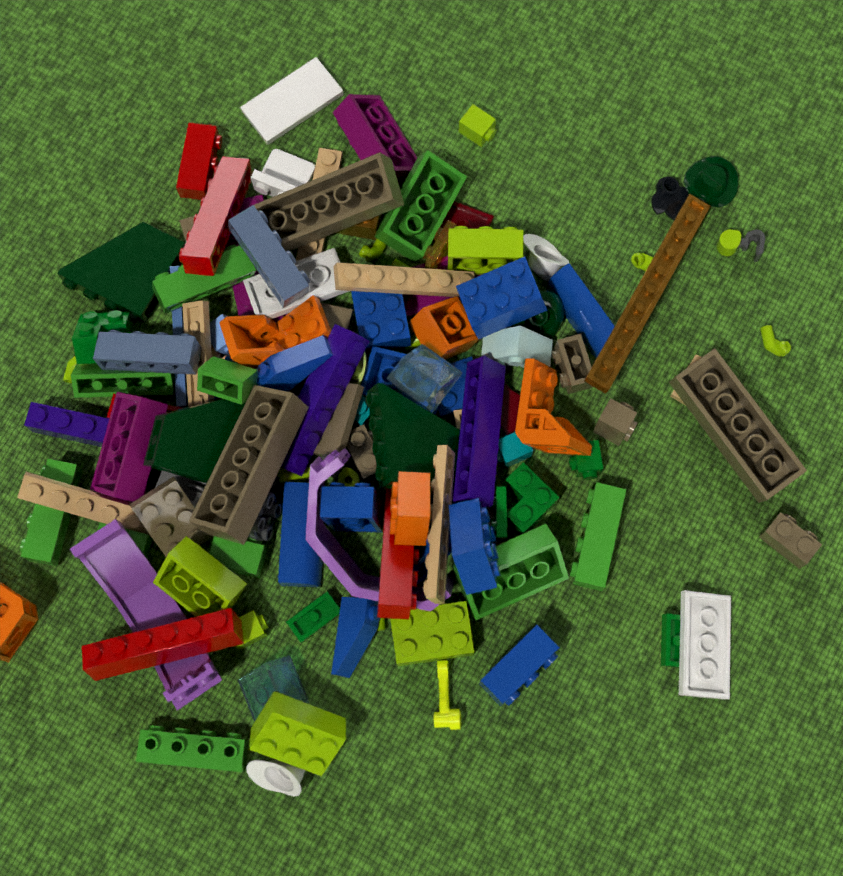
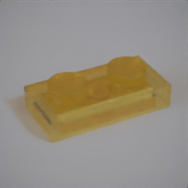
(434, 254)

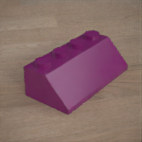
(374, 130)
(124, 447)

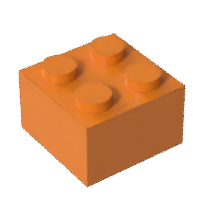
(444, 328)
(410, 508)

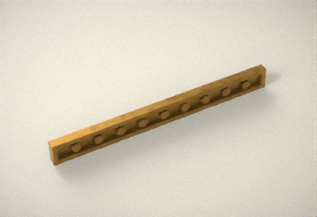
(646, 294)

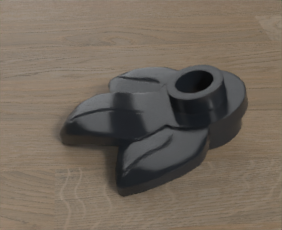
(668, 200)

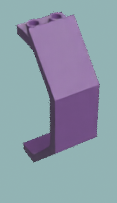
(330, 550)
(128, 581)

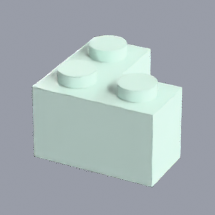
(515, 344)

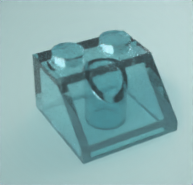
(424, 377)
(275, 675)

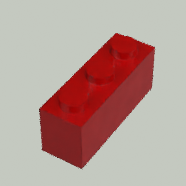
(198, 160)

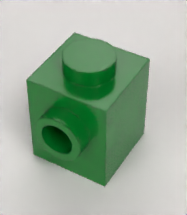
(587, 466)

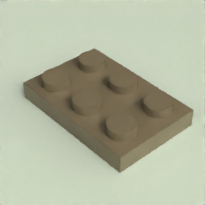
(166, 516)

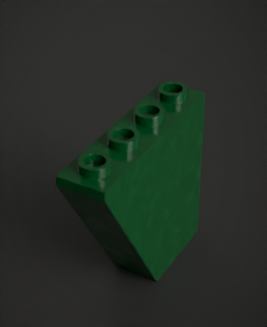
(124, 270)
(405, 435)
(192, 438)

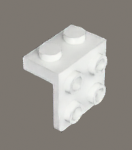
(282, 173)

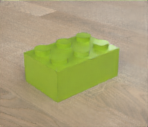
(483, 248)
(198, 580)
(433, 635)
(298, 733)

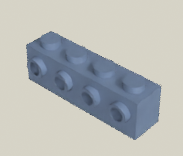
(268, 255)
(147, 352)

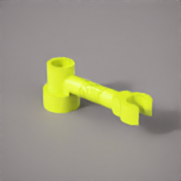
(445, 717)

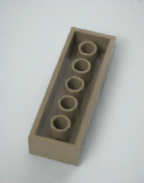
(333, 201)
(737, 426)
(249, 464)

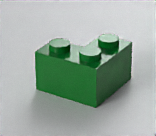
(90, 325)
(534, 499)

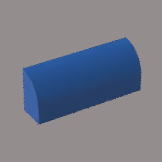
(581, 308)
(298, 561)

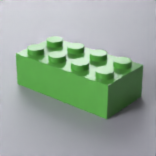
(427, 199)
(526, 567)

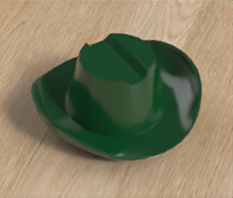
(712, 181)
(547, 322)

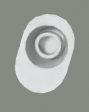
(543, 256)
(276, 776)

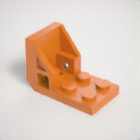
(257, 337)
(536, 424)
(16, 621)

